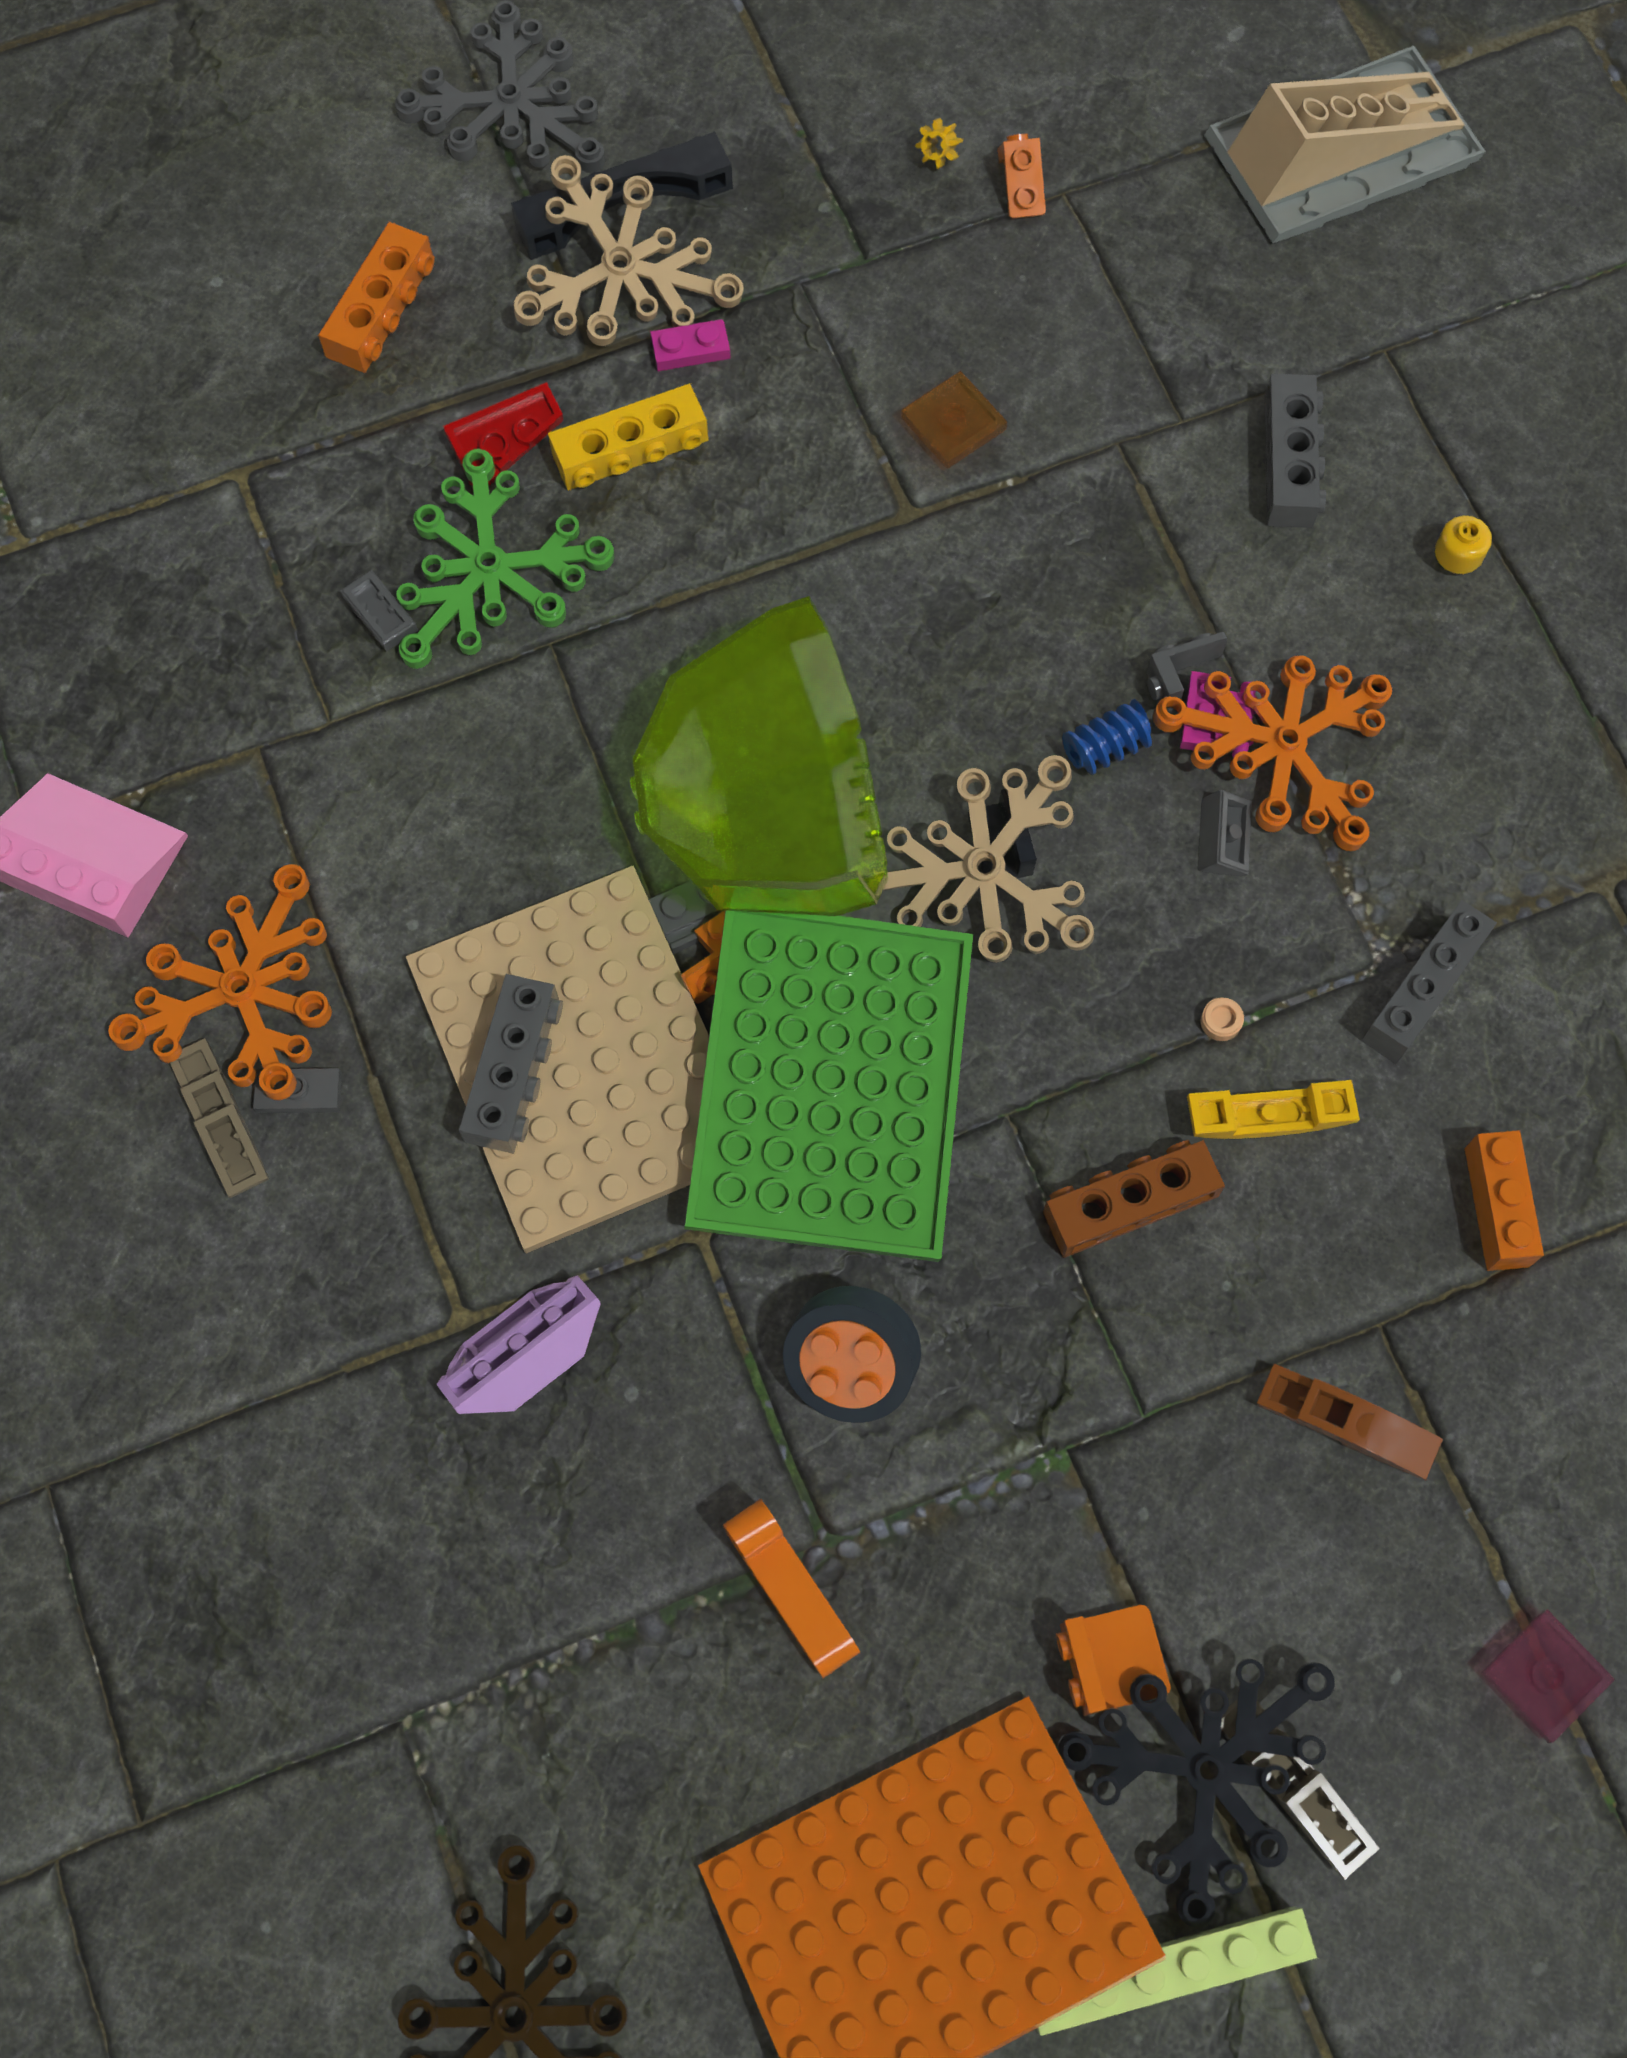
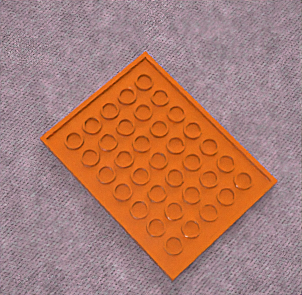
(933, 1904)

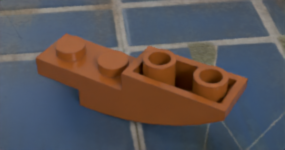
(1350, 1420)

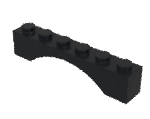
(684, 170)

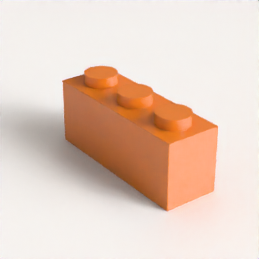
(1503, 1201)

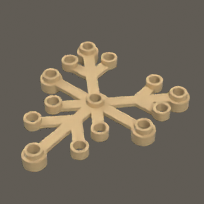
(662, 274)
(937, 873)

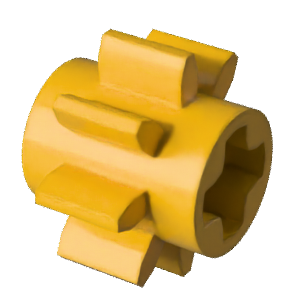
(929, 142)

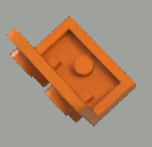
(1108, 1655)

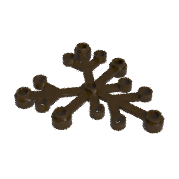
(515, 1956)

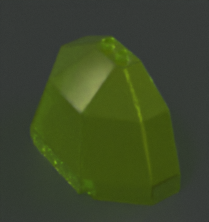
(760, 774)

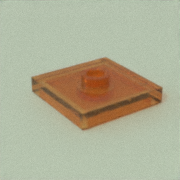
(954, 419)

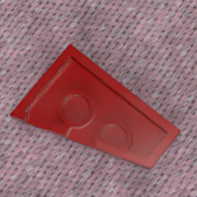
(506, 428)

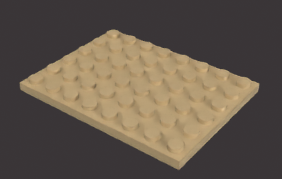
(622, 1064)

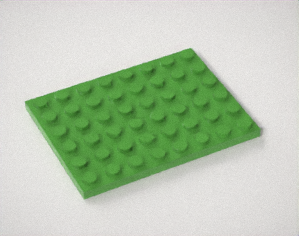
(831, 1083)

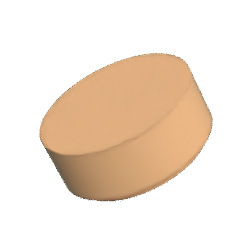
(1222, 1019)

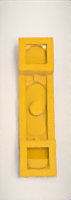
(1274, 1112)

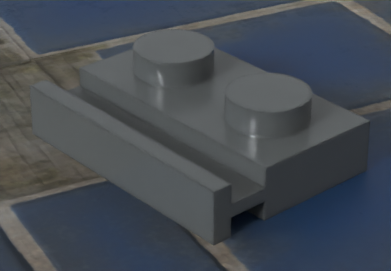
(681, 913)

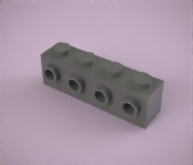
(510, 1064)

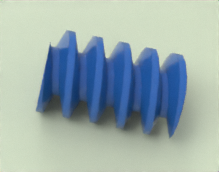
(1108, 737)

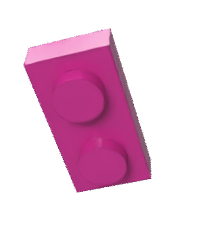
(690, 345)

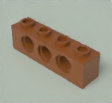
(1078, 1232)

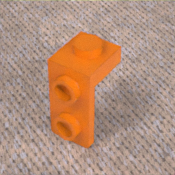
(1023, 176)

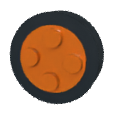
(852, 1354)

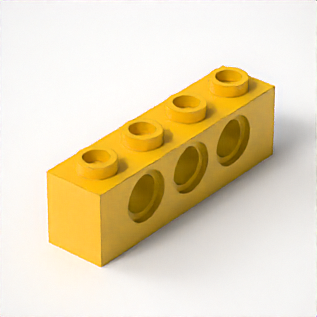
(636, 421)

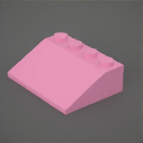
(85, 853)

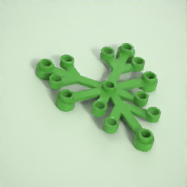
(459, 597)

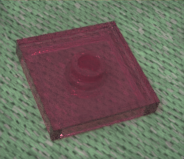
(1548, 1676)

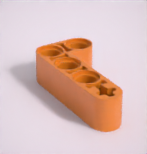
(790, 1588)

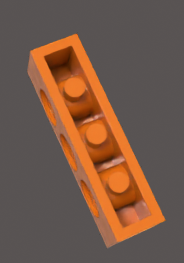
(377, 297)

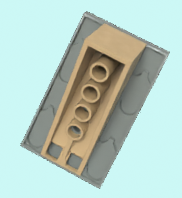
(1343, 143)

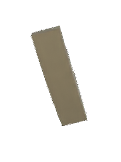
(218, 1119)
(1311, 1804)

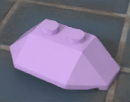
(522, 1349)

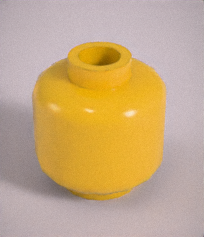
(1463, 544)

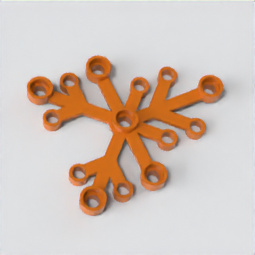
(1240, 729)
(262, 1042)

